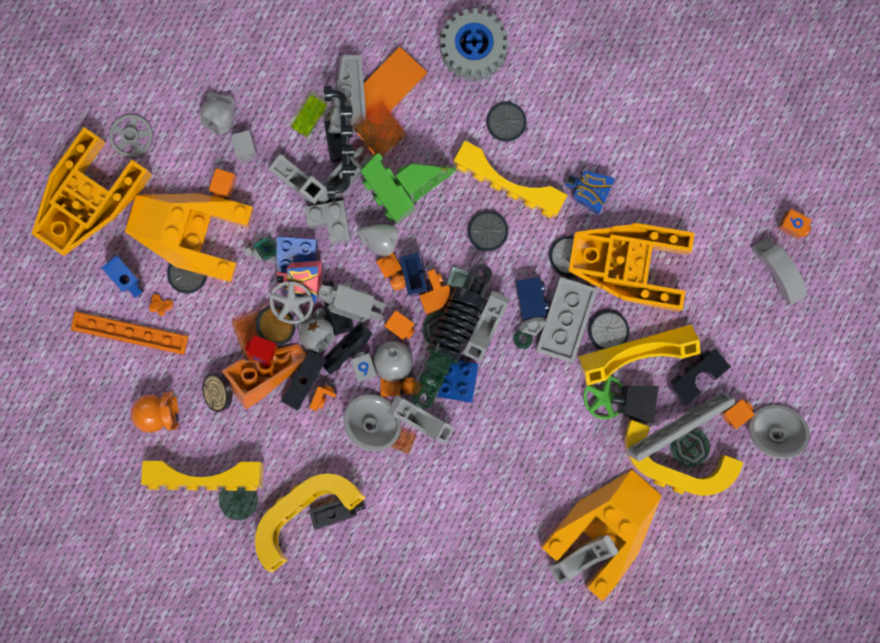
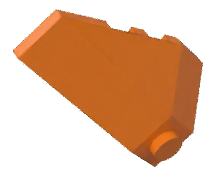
(254, 381)

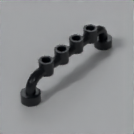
(346, 132)

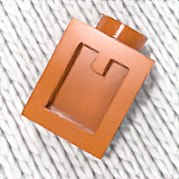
(319, 399)

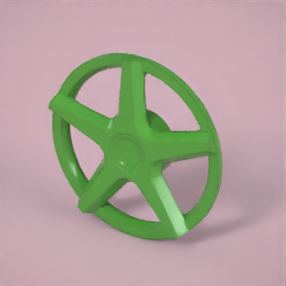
(602, 398)

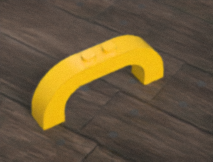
(718, 481)
(290, 505)

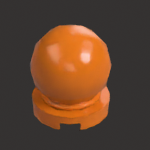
(153, 413)

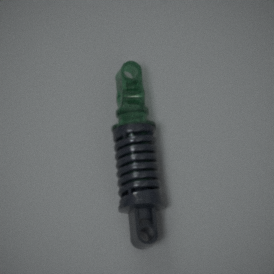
(455, 322)

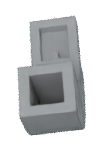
(297, 180)
(783, 269)
(486, 326)
(420, 420)
(582, 558)

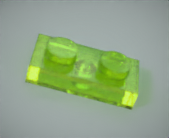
(309, 116)

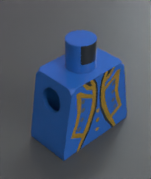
(591, 190)
(117, 269)

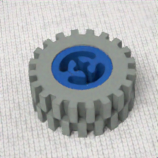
(473, 65)

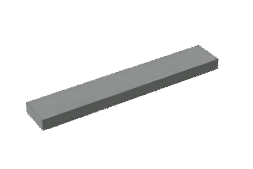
(680, 426)

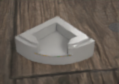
(533, 325)

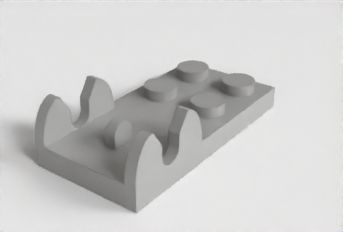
(566, 319)

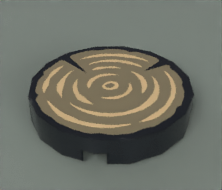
(217, 392)

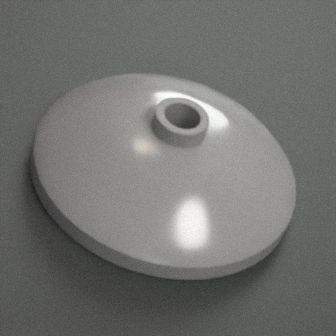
(371, 411)
(784, 424)

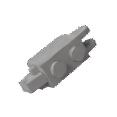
(337, 177)

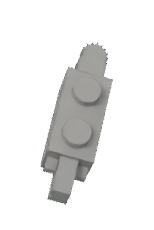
(350, 302)

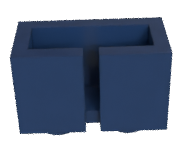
(414, 275)
(531, 298)

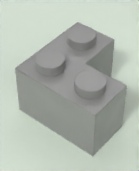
(330, 215)

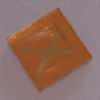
(404, 442)

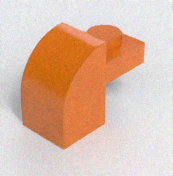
(435, 299)

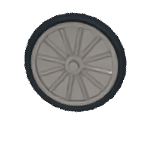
(560, 255)
(608, 329)

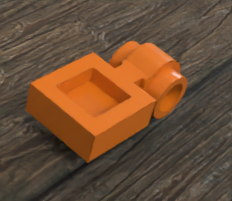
(390, 267)
(393, 388)

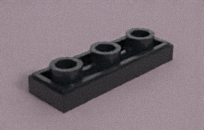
(347, 348)
(297, 389)

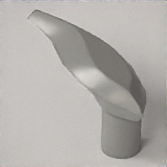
(251, 251)

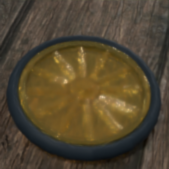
(273, 329)

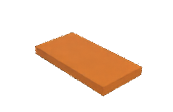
(392, 81)

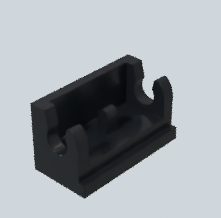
(334, 144)

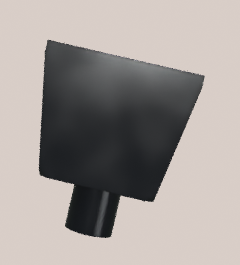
(636, 402)

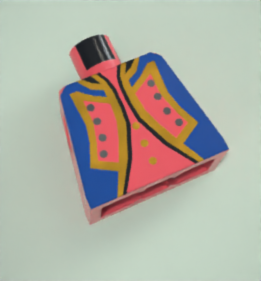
(305, 273)

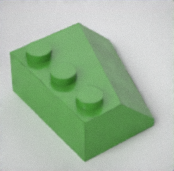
(422, 178)
(386, 191)

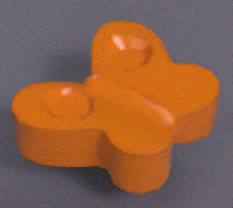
(160, 306)

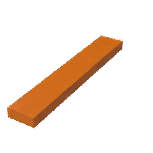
(129, 333)

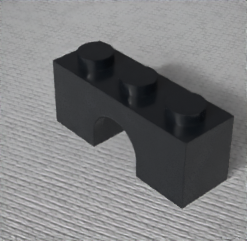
(684, 386)

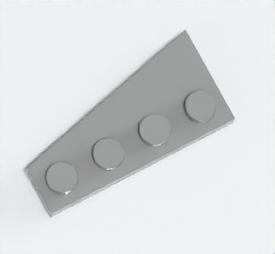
(351, 84)

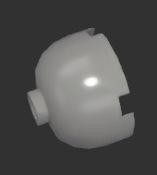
(393, 361)

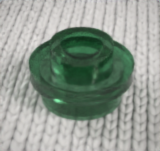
(519, 344)

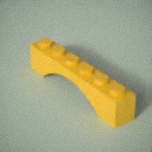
(545, 199)
(673, 343)
(243, 475)

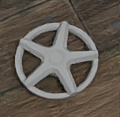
(131, 136)
(291, 302)

